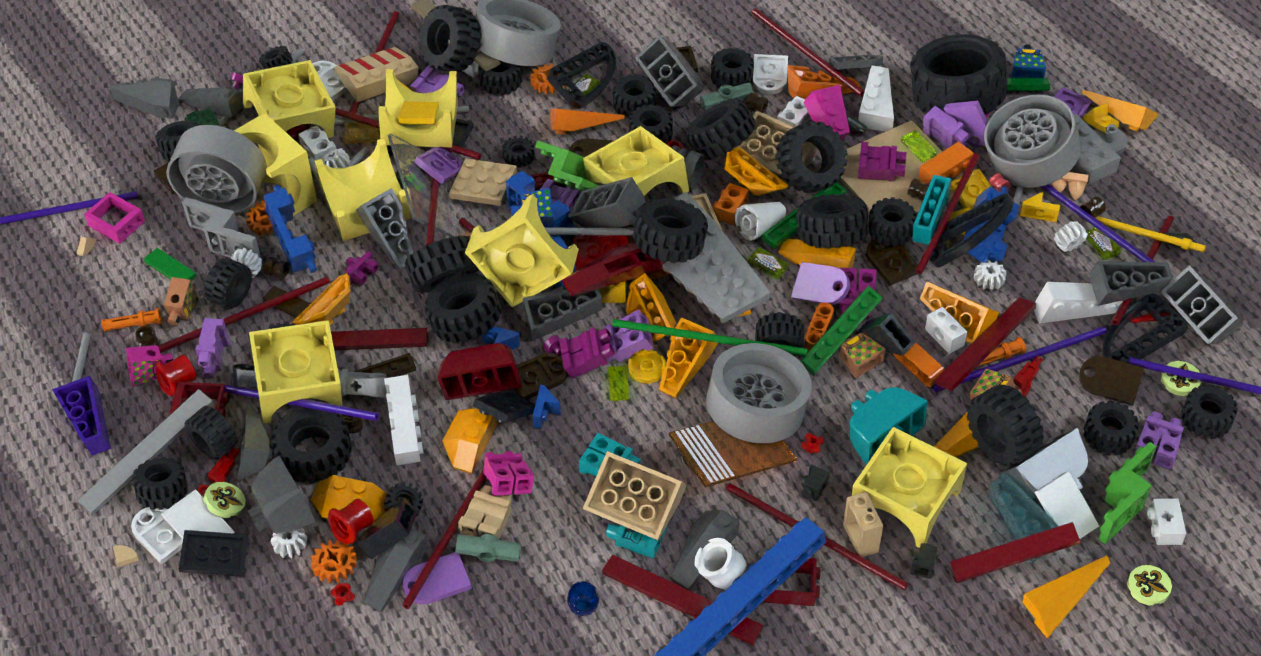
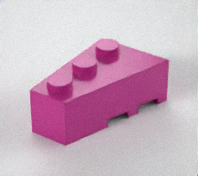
(828, 107)

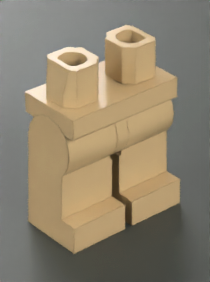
(486, 514)

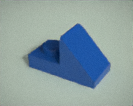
(503, 336)
(545, 404)

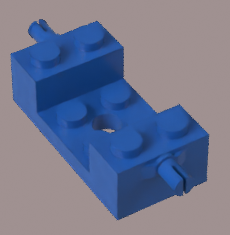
(524, 183)
(992, 247)
(297, 250)

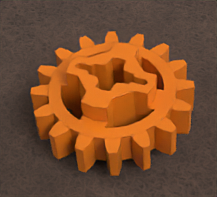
(539, 79)
(262, 223)
(333, 561)

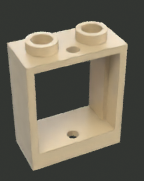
(862, 526)

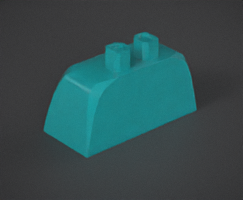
(880, 414)

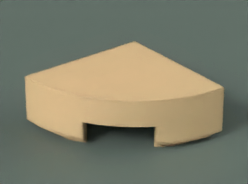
(85, 245)
(124, 555)

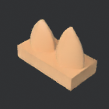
(1076, 182)

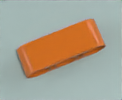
(819, 325)
(921, 364)

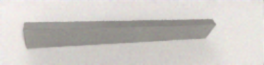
(149, 448)

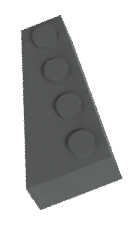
(1126, 280)
(558, 309)

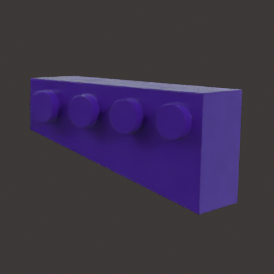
(85, 411)

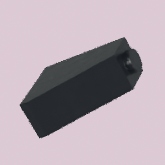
(888, 333)
(388, 529)

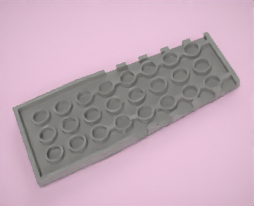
(718, 274)

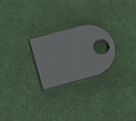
(857, 61)

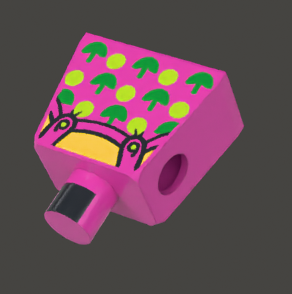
(142, 363)

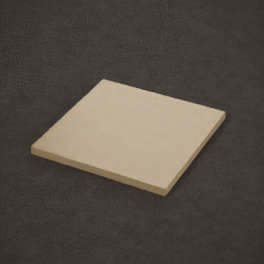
(873, 190)

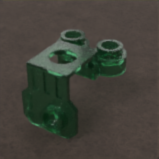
(203, 117)

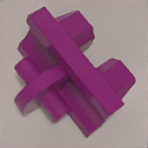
(358, 266)

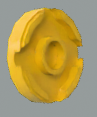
(646, 366)

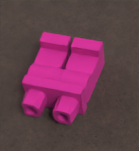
(508, 473)

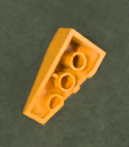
(968, 313)

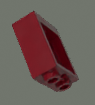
(212, 390)
(796, 597)

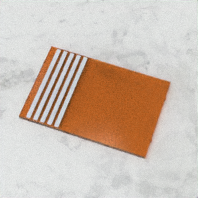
(722, 458)

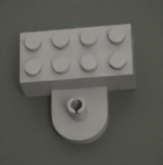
(1099, 150)

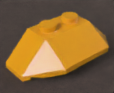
(752, 173)
(328, 303)
(651, 303)
(468, 438)
(340, 491)

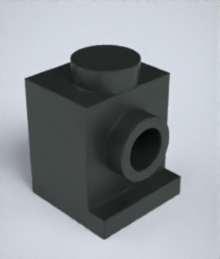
(814, 483)
(924, 561)

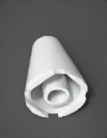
(758, 218)

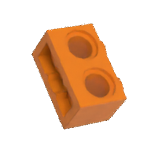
(730, 199)

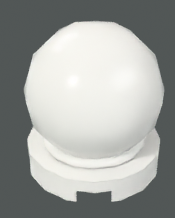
(720, 563)

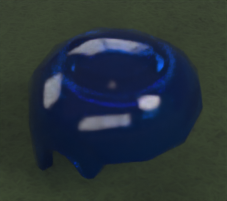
(582, 598)

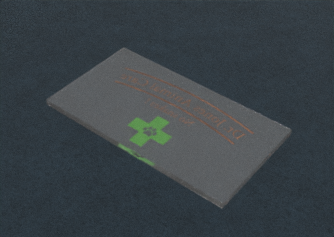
(418, 188)

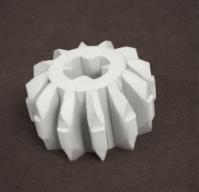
(336, 159)
(1070, 236)
(248, 259)
(990, 275)
(289, 542)

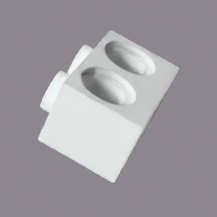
(794, 113)
(316, 142)

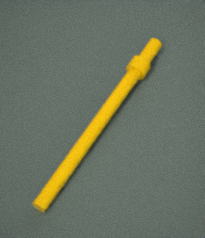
(1184, 243)

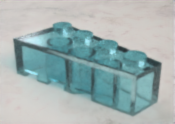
(1018, 510)

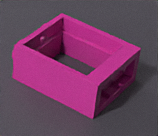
(120, 231)

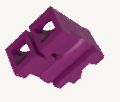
(880, 162)
(866, 278)
(586, 351)

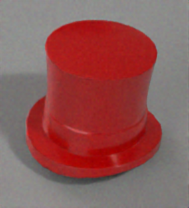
(173, 372)
(349, 520)

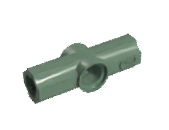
(725, 92)
(487, 548)

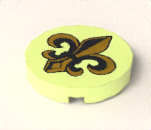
(1177, 384)
(224, 499)
(1149, 585)

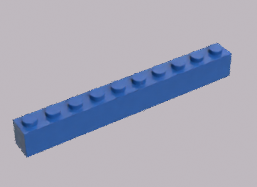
(747, 591)

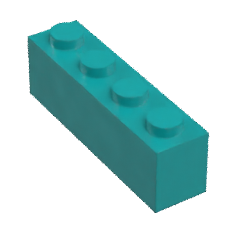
(931, 209)

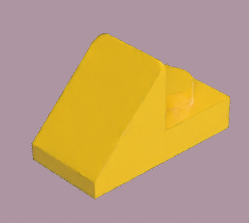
(1099, 118)
(1040, 210)

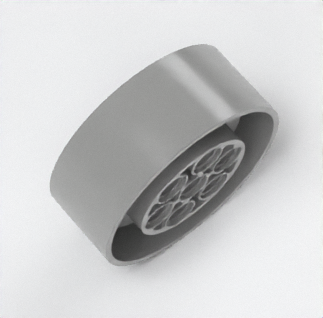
(517, 31)
(1033, 140)
(217, 168)
(758, 393)

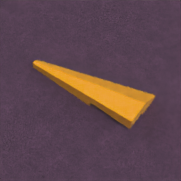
(958, 439)
(1058, 597)

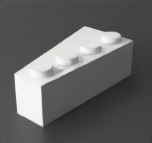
(877, 105)
(1069, 301)
(403, 420)

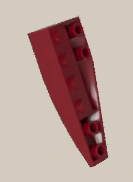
(610, 268)

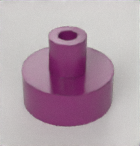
(238, 80)
(552, 345)

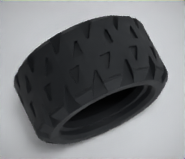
(959, 71)

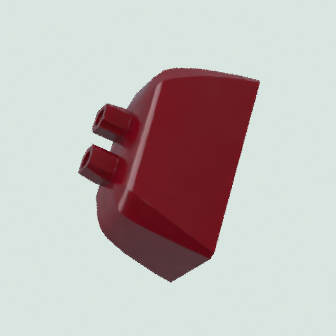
(478, 371)

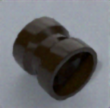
(757, 103)
(918, 189)
(1094, 207)
(277, 268)
(146, 336)
(354, 423)

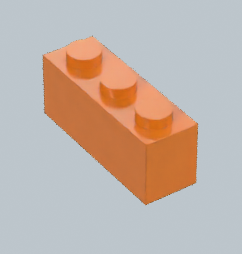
(947, 163)

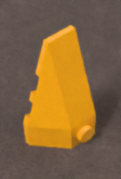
(1133, 115)
(799, 252)
(685, 358)

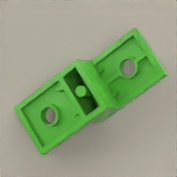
(566, 167)
(1127, 492)

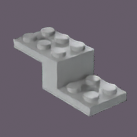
(219, 228)

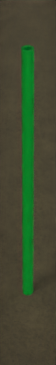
(700, 336)

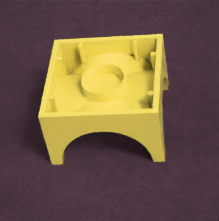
(290, 96)
(422, 135)
(639, 157)
(285, 160)
(353, 186)
(520, 255)
(295, 365)
(911, 481)

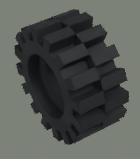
(275, 57)
(518, 144)
(404, 491)

